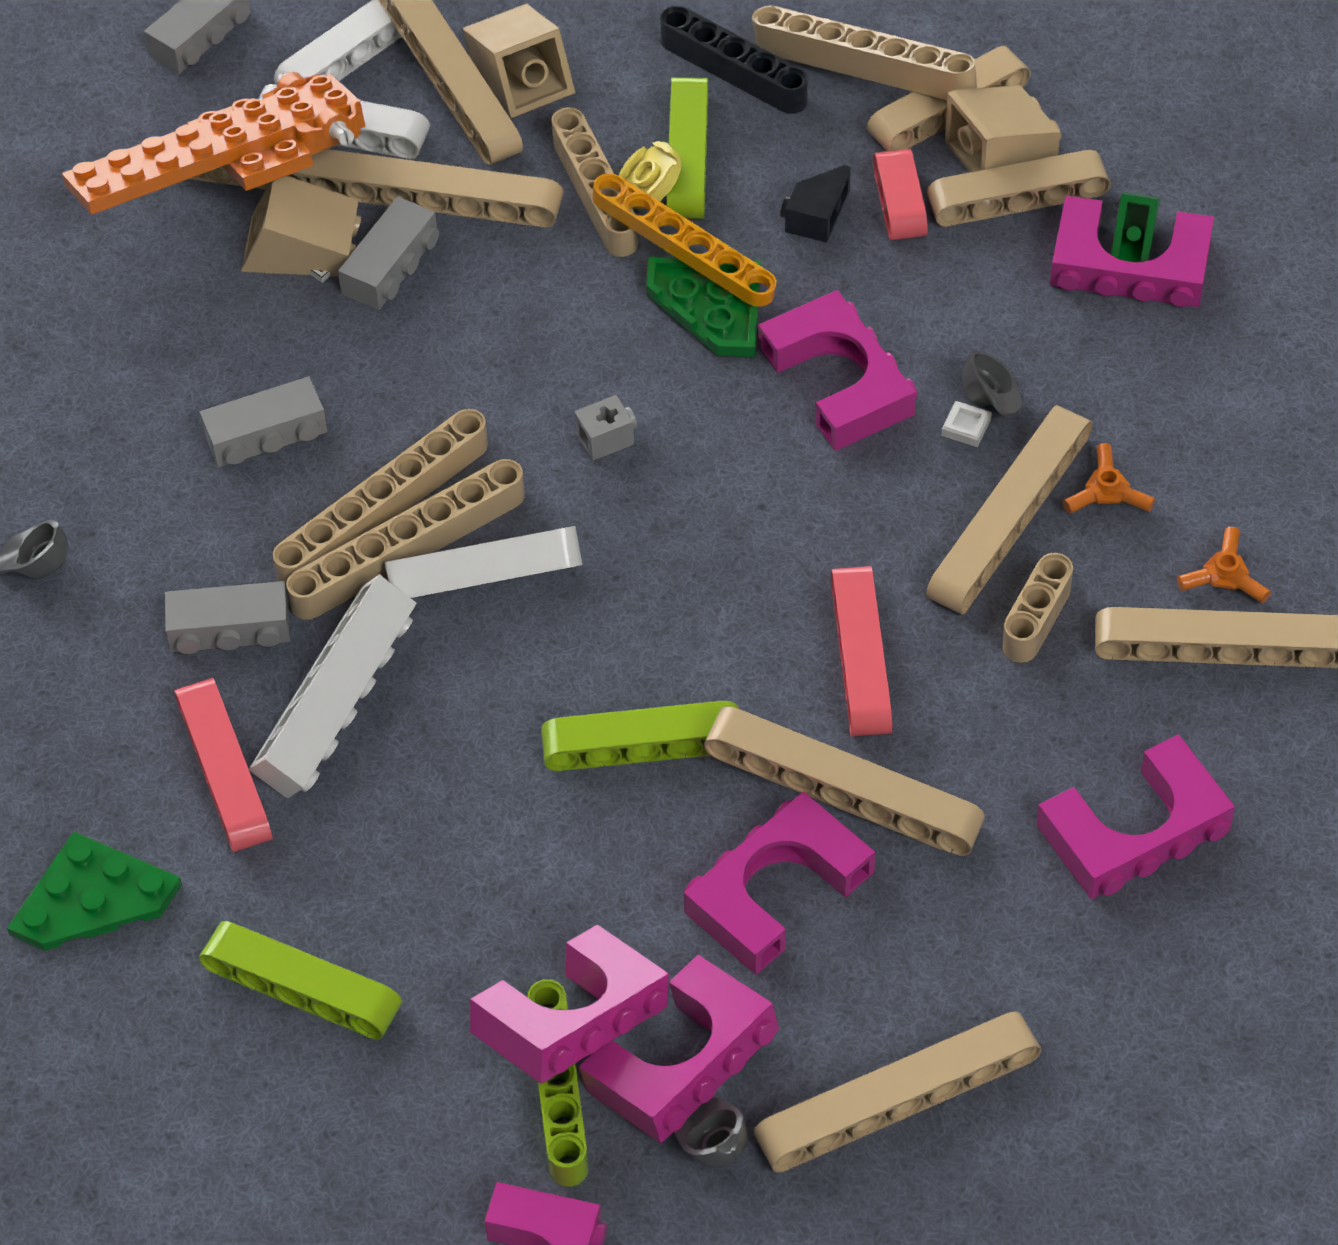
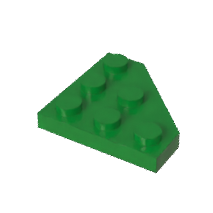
(704, 307)
(91, 893)

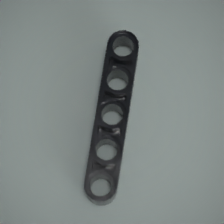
(734, 59)

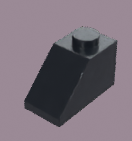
(816, 204)

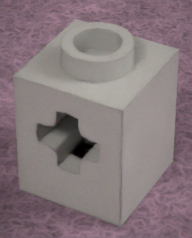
(605, 427)

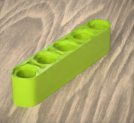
(689, 139)
(629, 736)
(301, 979)
(560, 1102)

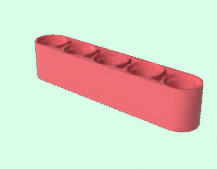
(861, 651)
(223, 765)

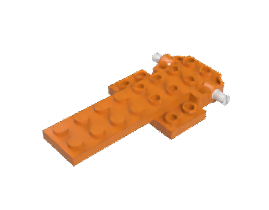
(250, 140)

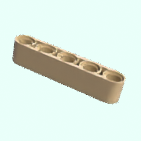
(922, 116)
(584, 163)
(1017, 187)

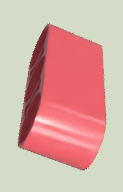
(900, 194)

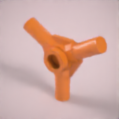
(1107, 487)
(1226, 570)

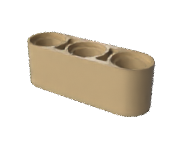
(1045, 589)

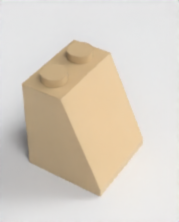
(520, 59)
(998, 127)
(300, 229)

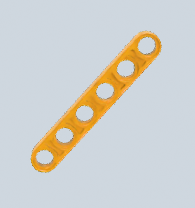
(687, 235)

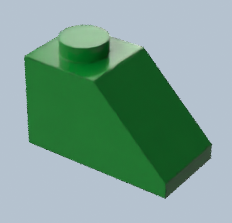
(1135, 227)

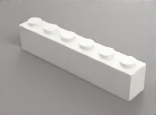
(333, 687)

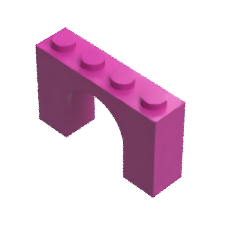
(1170, 278)
(834, 328)
(796, 834)
(1107, 859)
(552, 1040)
(665, 1096)
(542, 1218)

